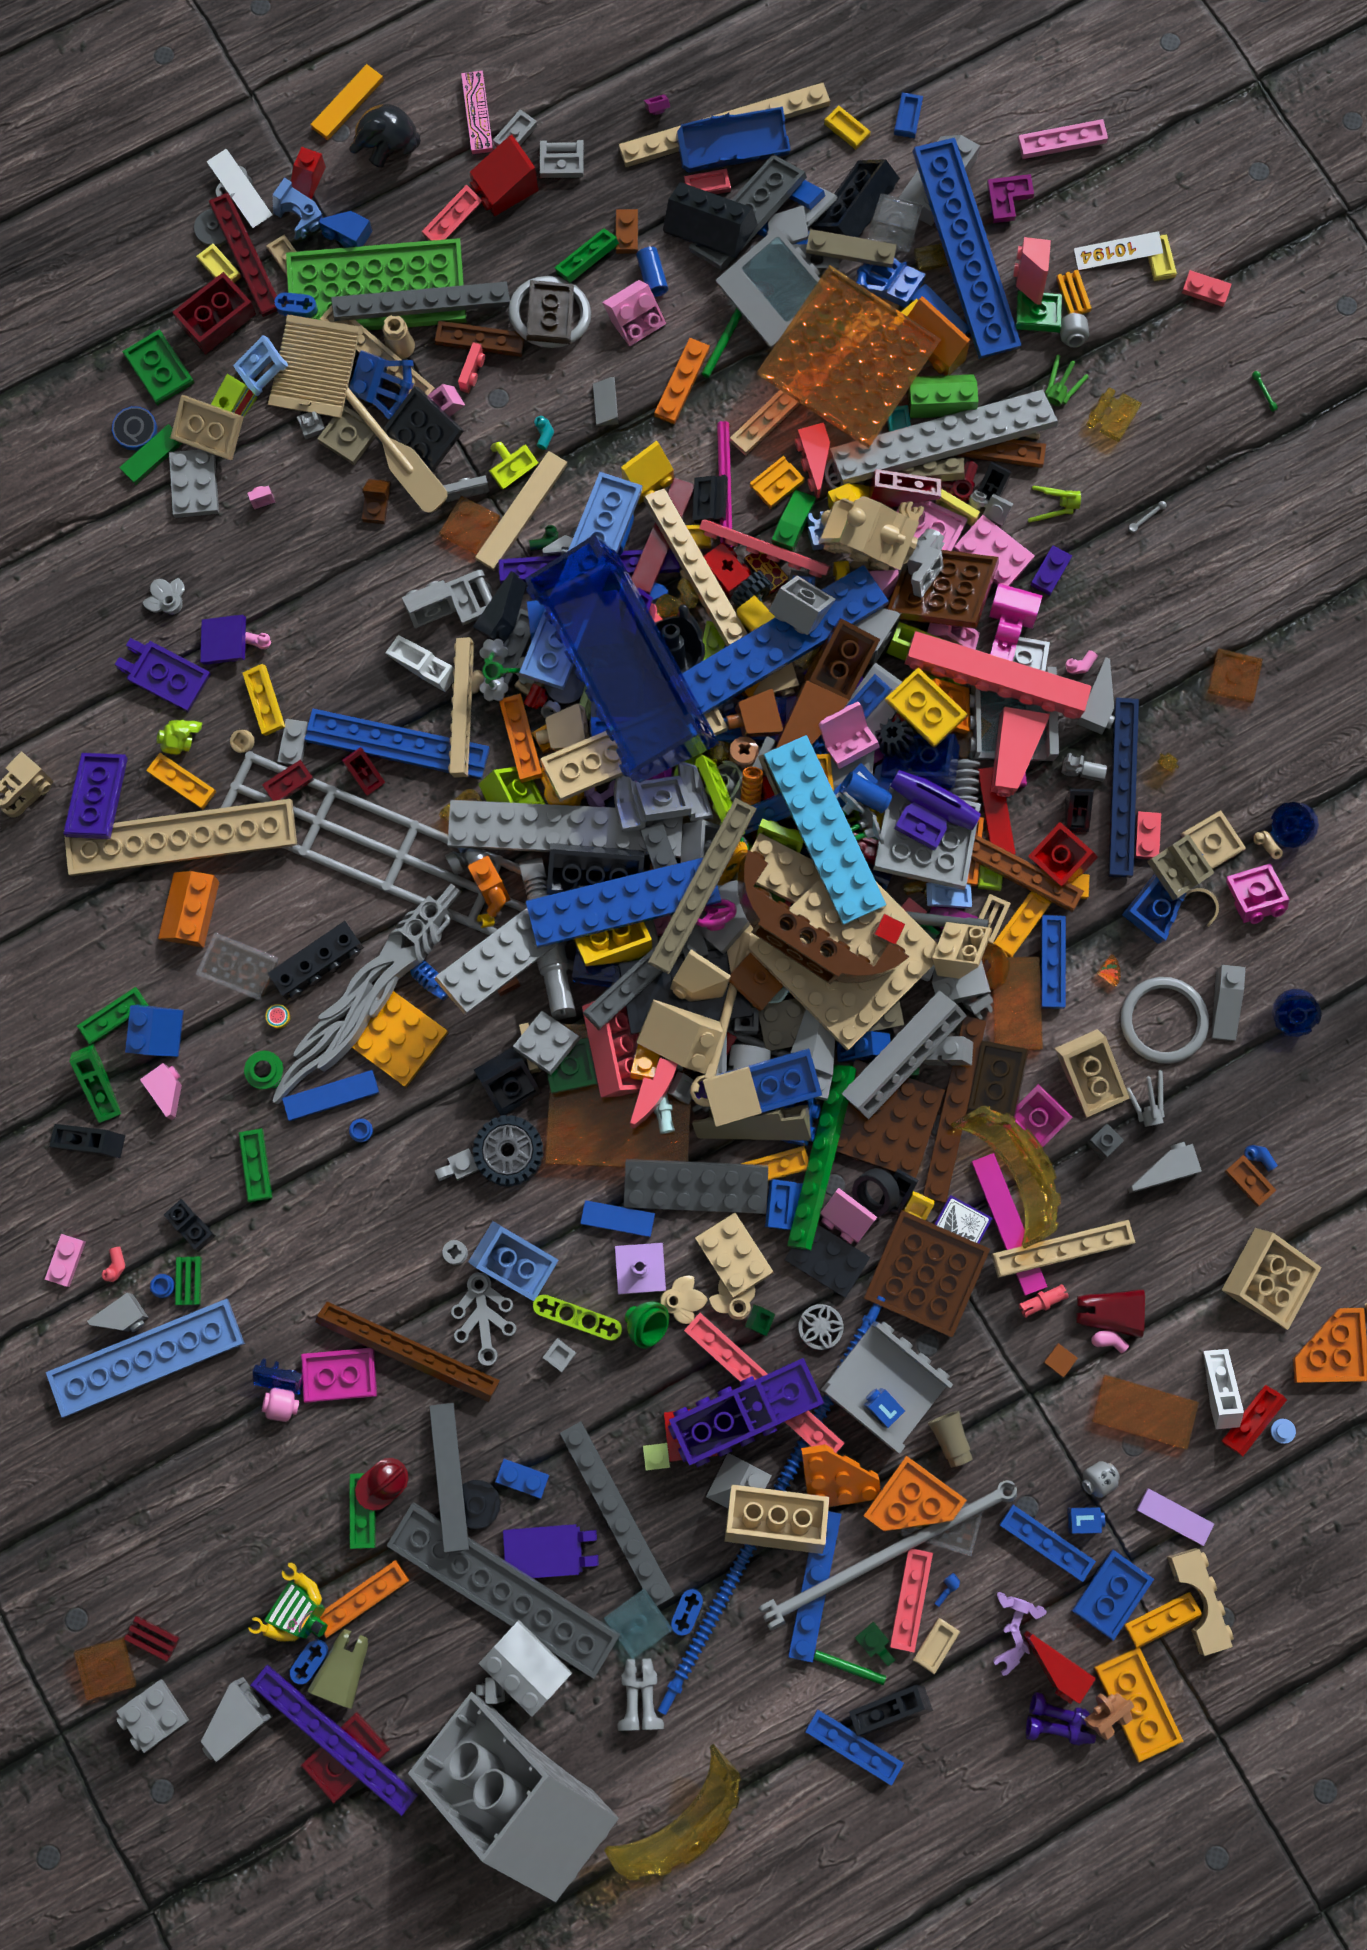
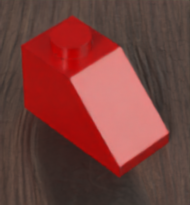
(307, 171)

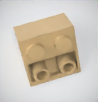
(960, 949)

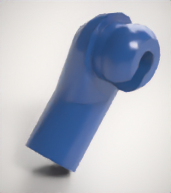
(1260, 1154)

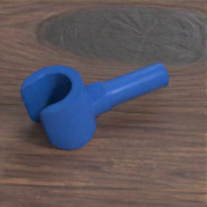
(952, 1584)

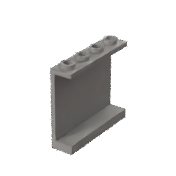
(889, 1364)

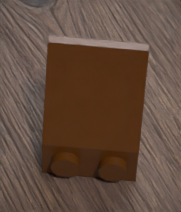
(842, 659)

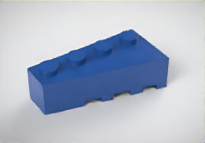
(1154, 910)

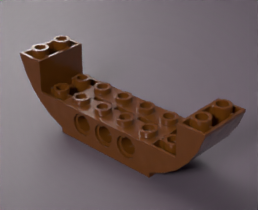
(767, 916)

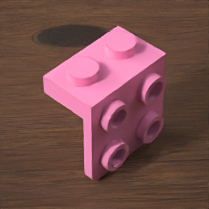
(847, 735)

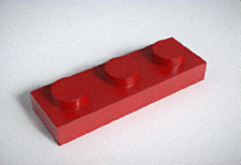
(1254, 1420)

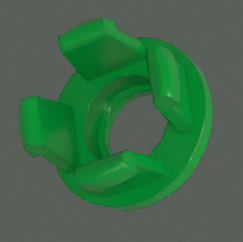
(272, 1079)

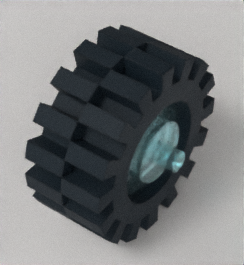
(754, 585)

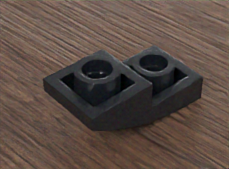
(189, 1225)

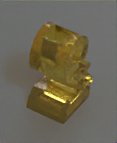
(668, 605)

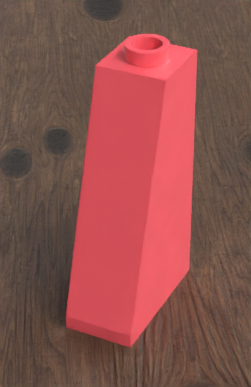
(1016, 742)

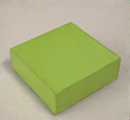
(988, 879)

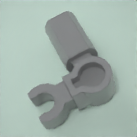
(1076, 765)

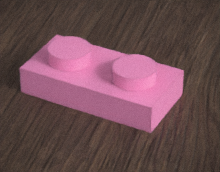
(65, 1260)

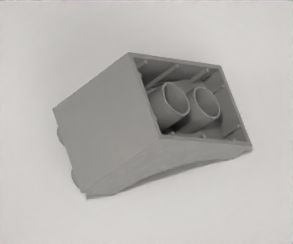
(511, 1800)

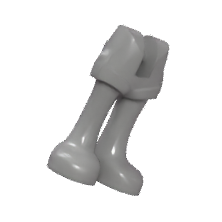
(650, 1720)

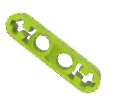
(578, 1314)

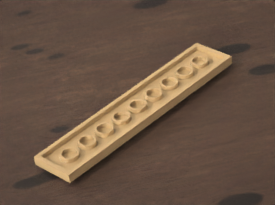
(185, 837)

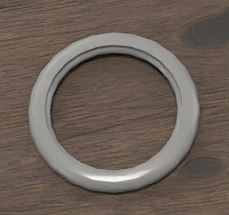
(521, 329)
(1153, 1055)

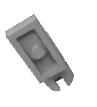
(926, 561)

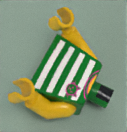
(295, 1611)

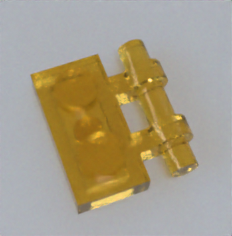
(1120, 417)

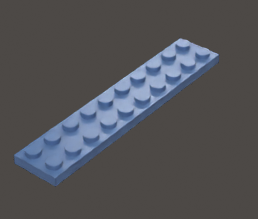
(608, 517)

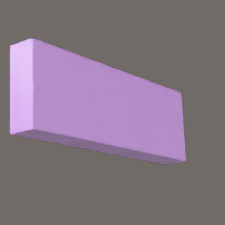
(1175, 1517)

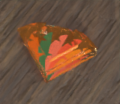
(1110, 970)

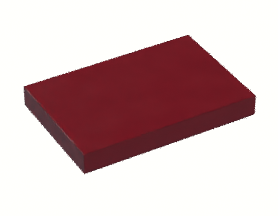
(333, 1776)

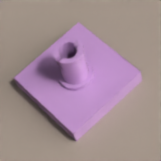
(640, 1268)

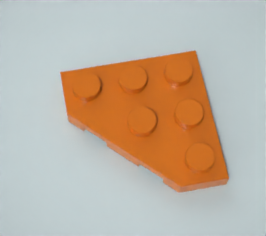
(1335, 1350)
(837, 1477)
(913, 1500)

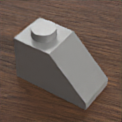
(122, 1315)

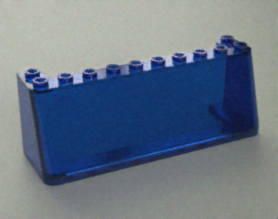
(621, 659)

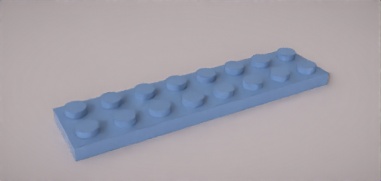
(144, 1358)

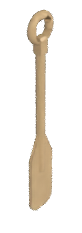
(405, 464)
(736, 954)

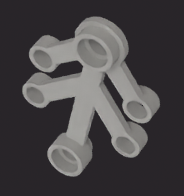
(483, 1315)

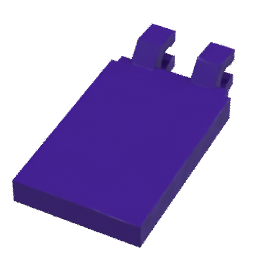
(164, 674)
(548, 1550)

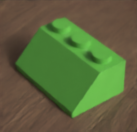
(942, 395)

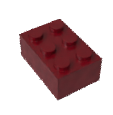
(214, 313)

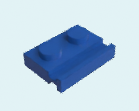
(782, 1204)

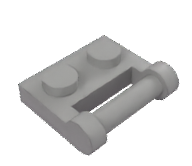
(562, 164)
(464, 598)

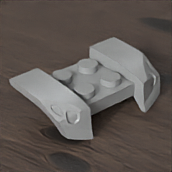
(661, 798)

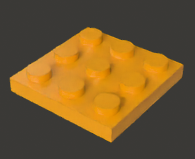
(400, 1039)

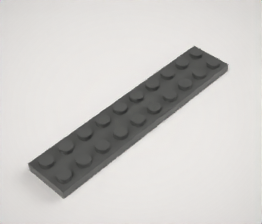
(505, 1592)

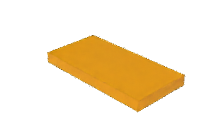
(1152, 1722)

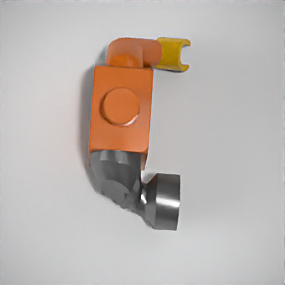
(485, 878)

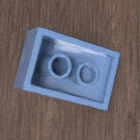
(513, 1261)

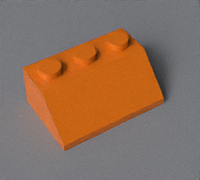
(953, 345)
(189, 908)

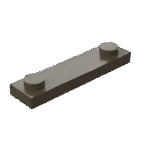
(851, 248)

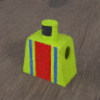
(234, 396)

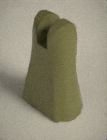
(341, 1671)

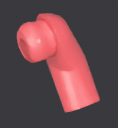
(117, 1266)

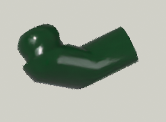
(549, 537)

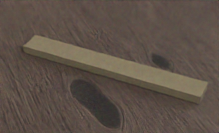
(702, 886)

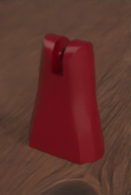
(1115, 1311)

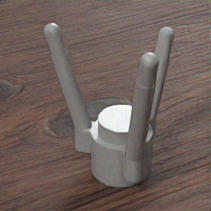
(1154, 1113)

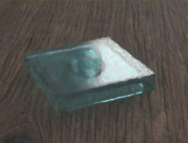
(638, 1623)

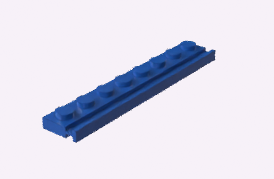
(390, 742)

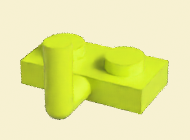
(513, 465)

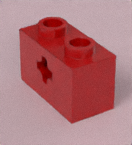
(725, 557)

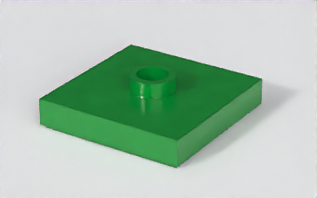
(1039, 317)

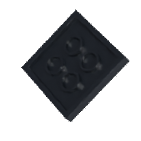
(423, 428)

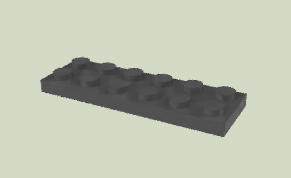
(763, 193)
(696, 1186)

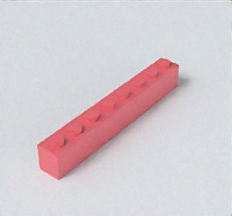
(998, 675)

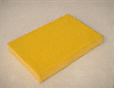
(926, 707)

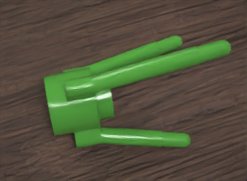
(1058, 393)

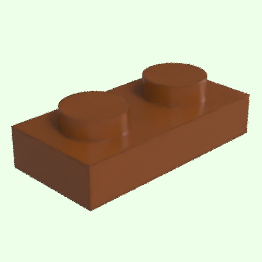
(627, 231)
(1250, 1180)

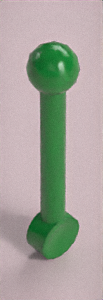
(1256, 376)

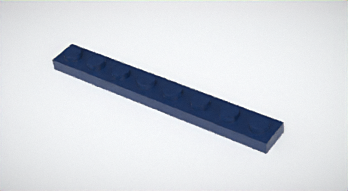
(1123, 787)

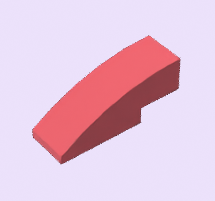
(653, 1091)

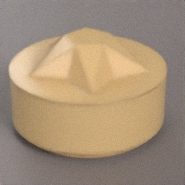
(242, 741)

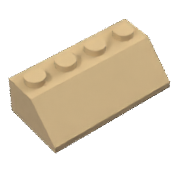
(777, 1519)

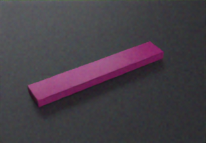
(1005, 1216)

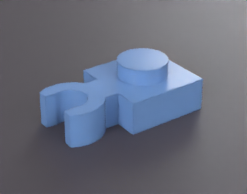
(815, 531)

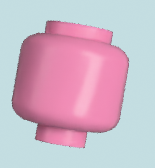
(280, 1404)

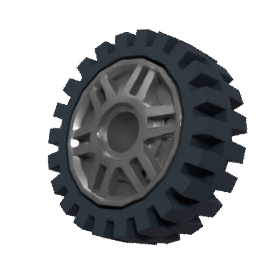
(501, 1133)

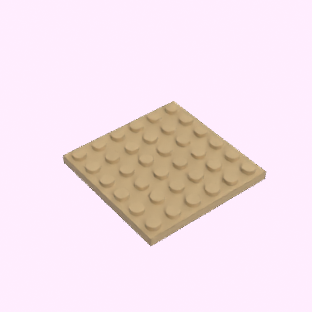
(849, 1008)

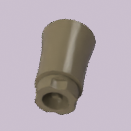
(951, 1438)

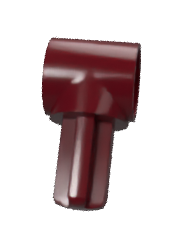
(967, 485)

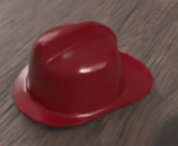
(381, 1484)

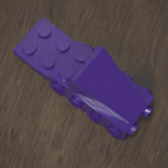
(744, 1412)

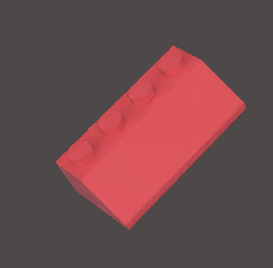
(613, 1055)

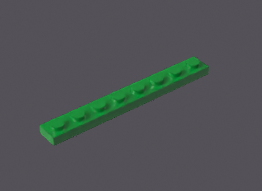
(821, 1160)

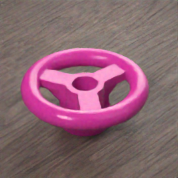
(716, 917)

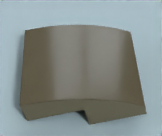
(1180, 867)

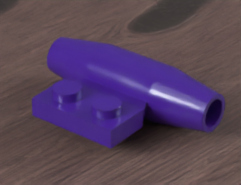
(930, 810)

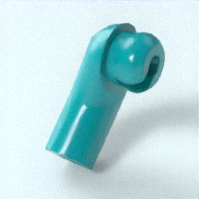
(545, 430)

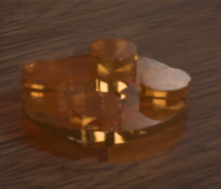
(999, 963)

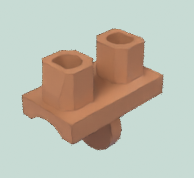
(1107, 1712)

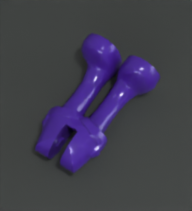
(1072, 1731)

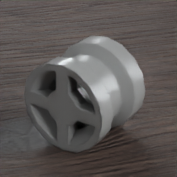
(459, 1253)

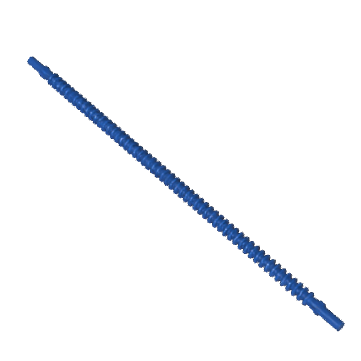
(675, 1685)

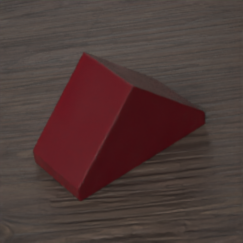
(363, 771)

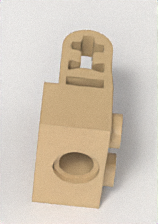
(26, 781)

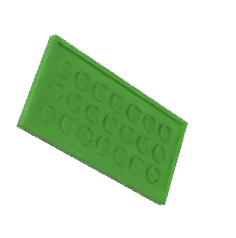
(378, 270)

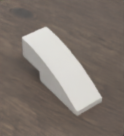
(421, 663)

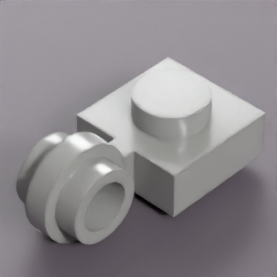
(996, 508)

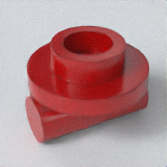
(536, 697)

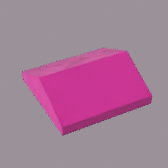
(1041, 1115)

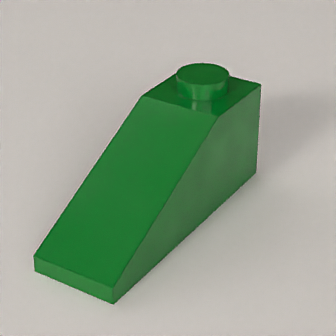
(793, 520)
(95, 1083)

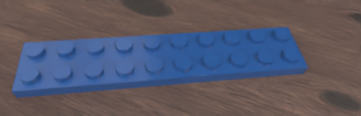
(966, 248)
(779, 644)

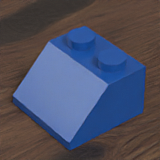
(154, 1030)

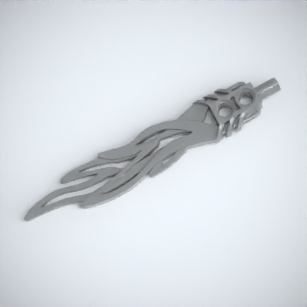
(362, 998)

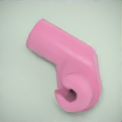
(261, 641)
(1081, 666)
(1109, 1338)

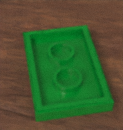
(158, 367)

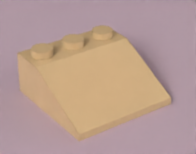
(1271, 1278)

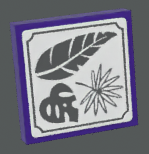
(963, 1219)

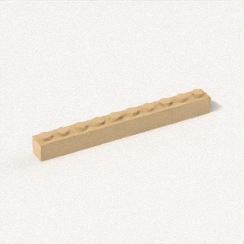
(461, 707)

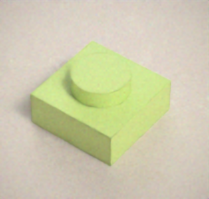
(656, 1456)

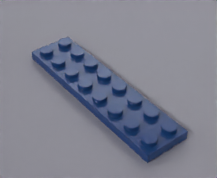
(612, 903)

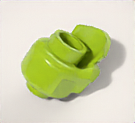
(176, 736)

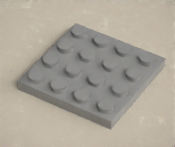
(911, 859)

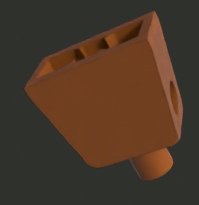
(757, 716)

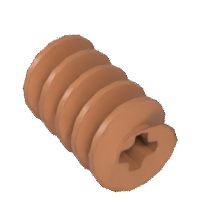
(744, 752)

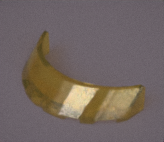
(1026, 1163)
(689, 1833)

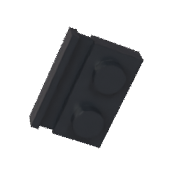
(710, 498)

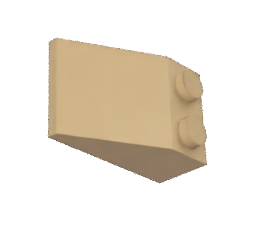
(680, 1036)
(1092, 1072)

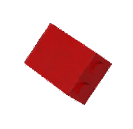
(504, 177)

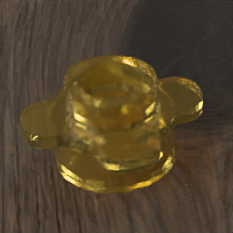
(1168, 762)

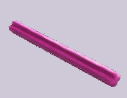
(724, 468)

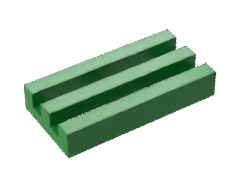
(179, 1280)

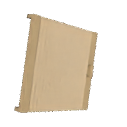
(318, 366)

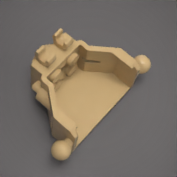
(871, 532)

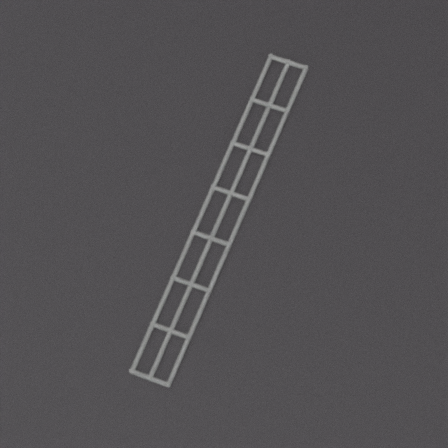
(399, 855)

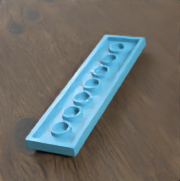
(824, 830)

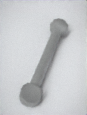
(1133, 527)

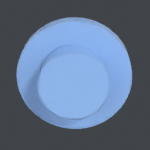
(1283, 1431)

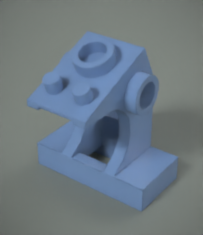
(290, 200)

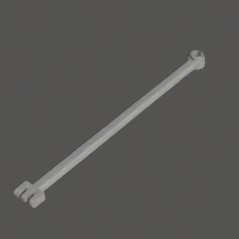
(882, 1556)

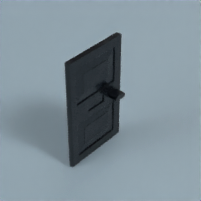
(660, 990)

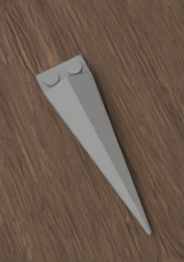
(821, 1045)

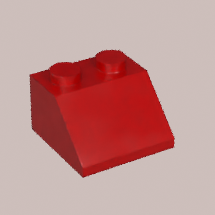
(1063, 855)

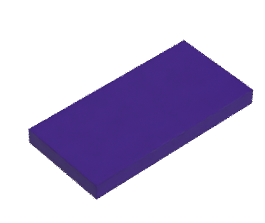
(95, 796)

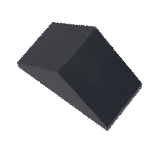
(994, 481)
(1078, 809)
(906, 1186)

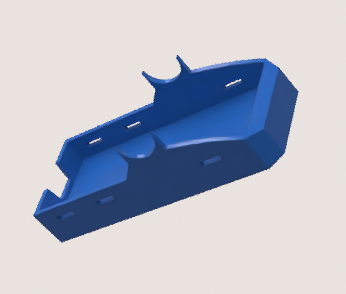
(732, 139)

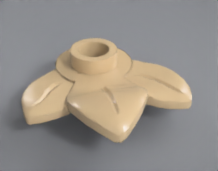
(686, 1299)
(725, 1303)

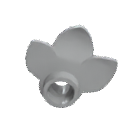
(165, 596)

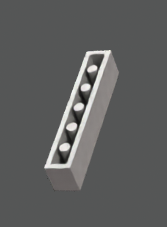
(904, 1054)

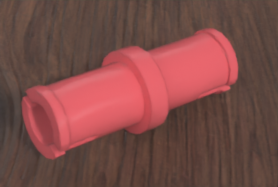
(1043, 1300)

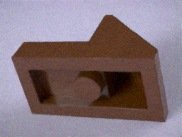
(376, 501)

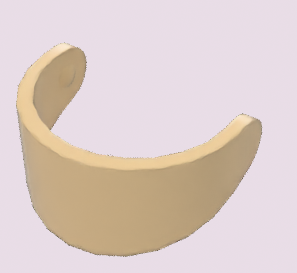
(1214, 898)

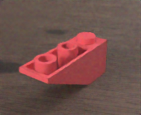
(815, 446)

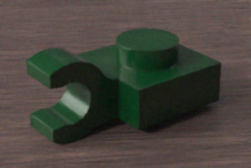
(873, 1642)

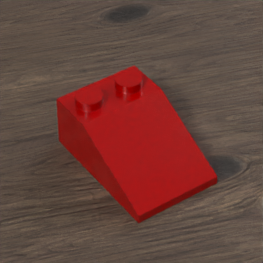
(1063, 1674)

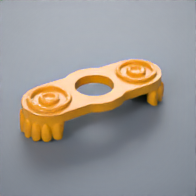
(736, 858)

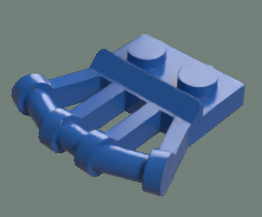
(900, 286)
(369, 377)

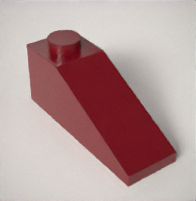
(895, 487)

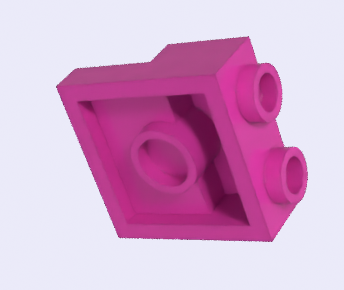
(1258, 894)

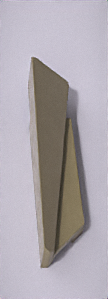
(770, 1125)

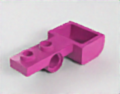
(1014, 610)

